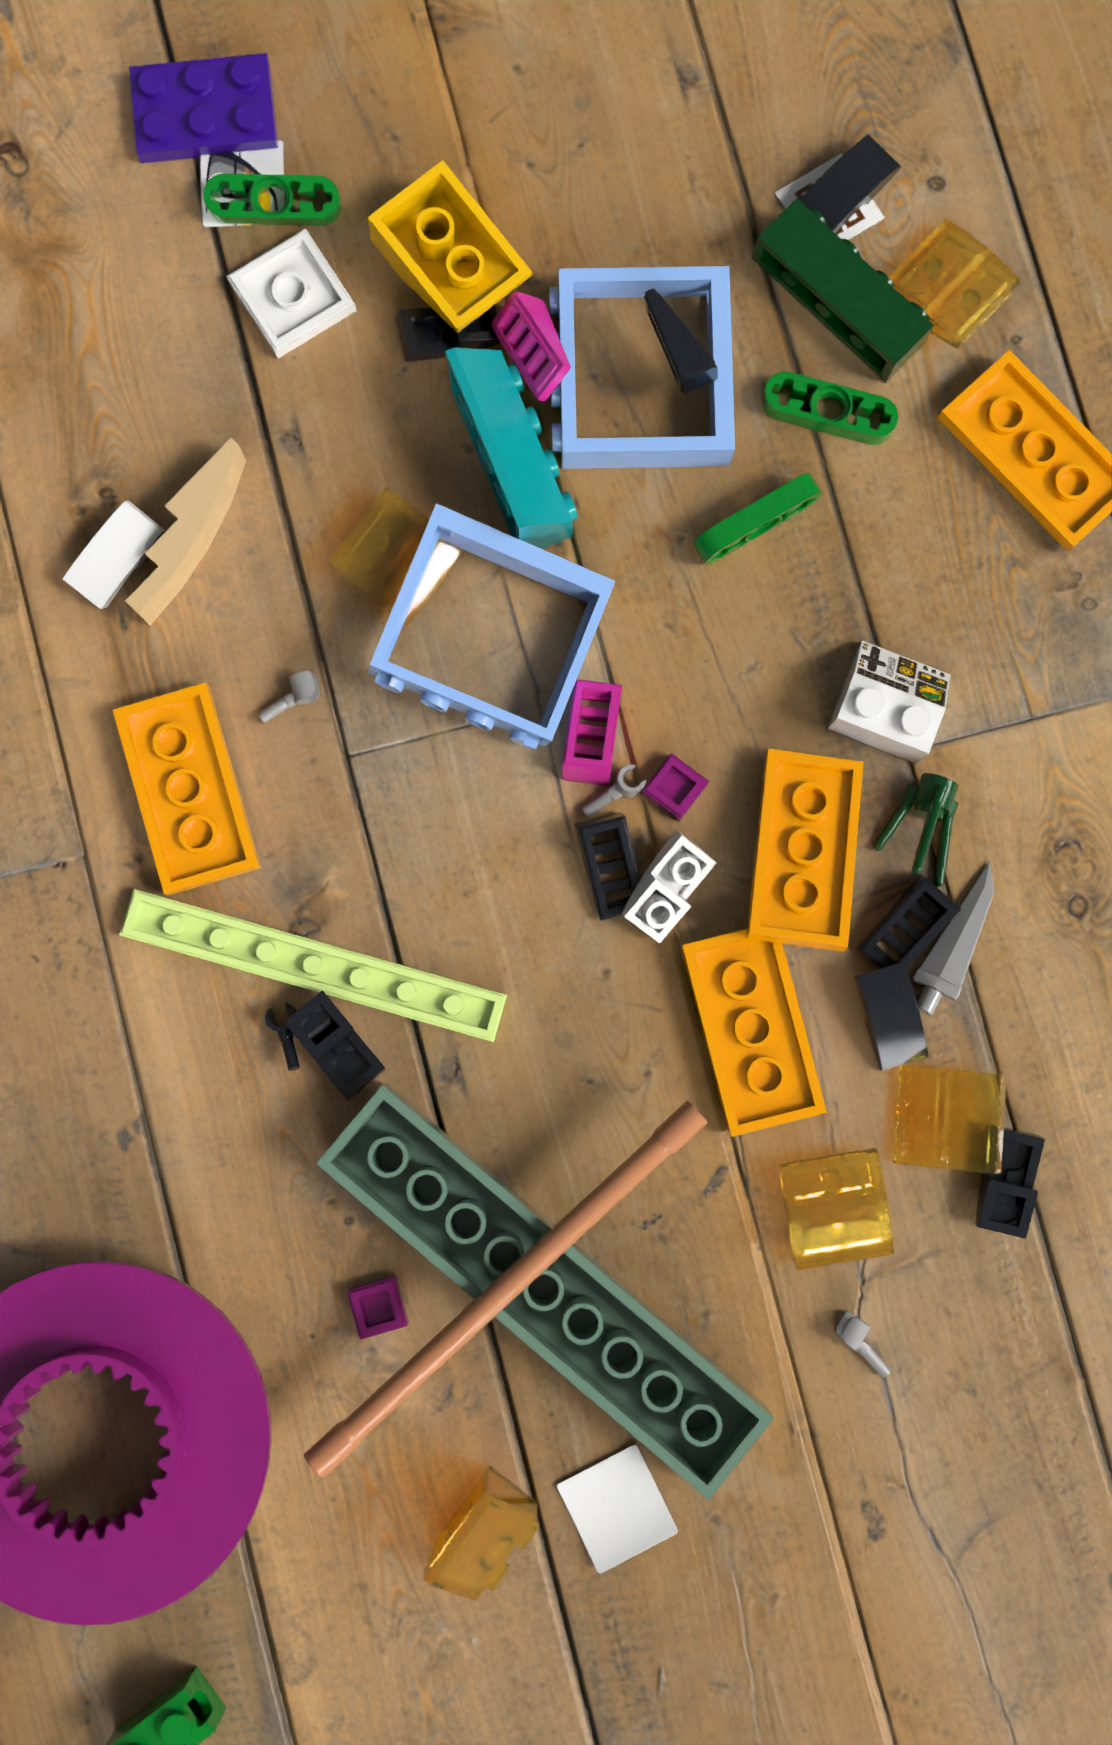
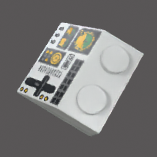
(891, 703)

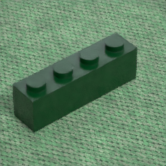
(842, 289)

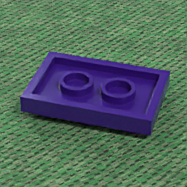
(203, 107)

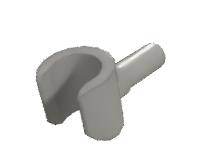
(305, 691)
(617, 790)
(853, 1332)

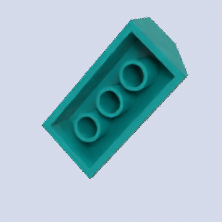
(509, 446)

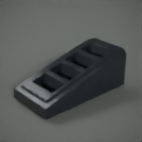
(684, 353)
(600, 825)
(908, 900)

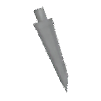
(950, 957)

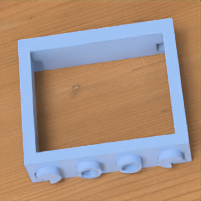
(647, 452)
(520, 558)

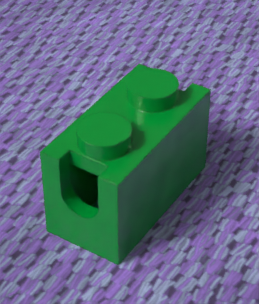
(169, 1718)

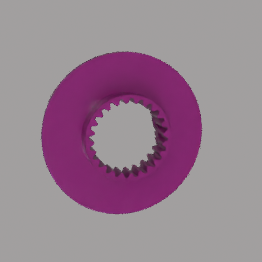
(215, 1441)

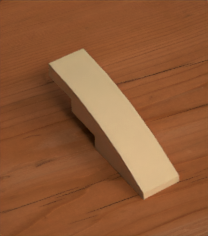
(197, 516)

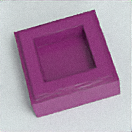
(675, 787)
(378, 1307)

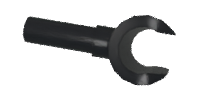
(286, 1038)

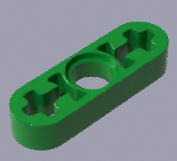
(238, 209)
(847, 397)
(757, 518)

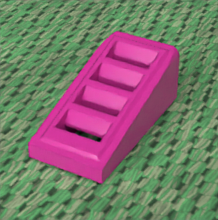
(530, 340)
(591, 762)

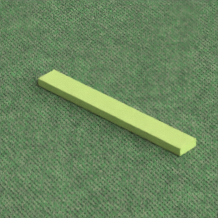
(313, 965)

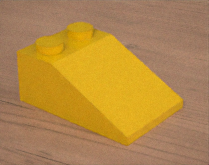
(446, 247)

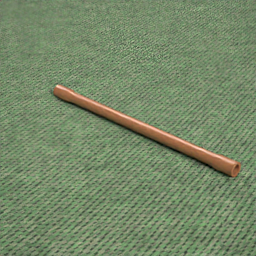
(347, 1434)

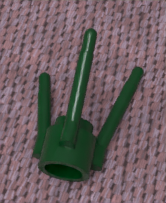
(934, 803)

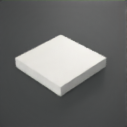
(291, 293)

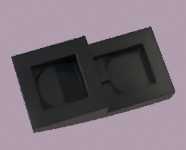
(851, 182)
(428, 336)
(892, 1016)
(334, 1045)
(1009, 1197)

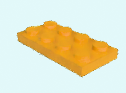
(1034, 449)
(186, 789)
(805, 850)
(753, 1032)

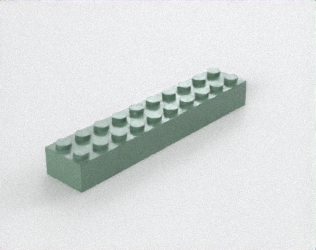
(570, 1313)

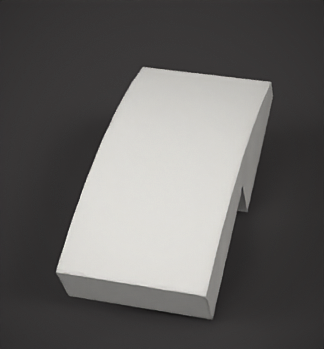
(113, 554)
(667, 883)

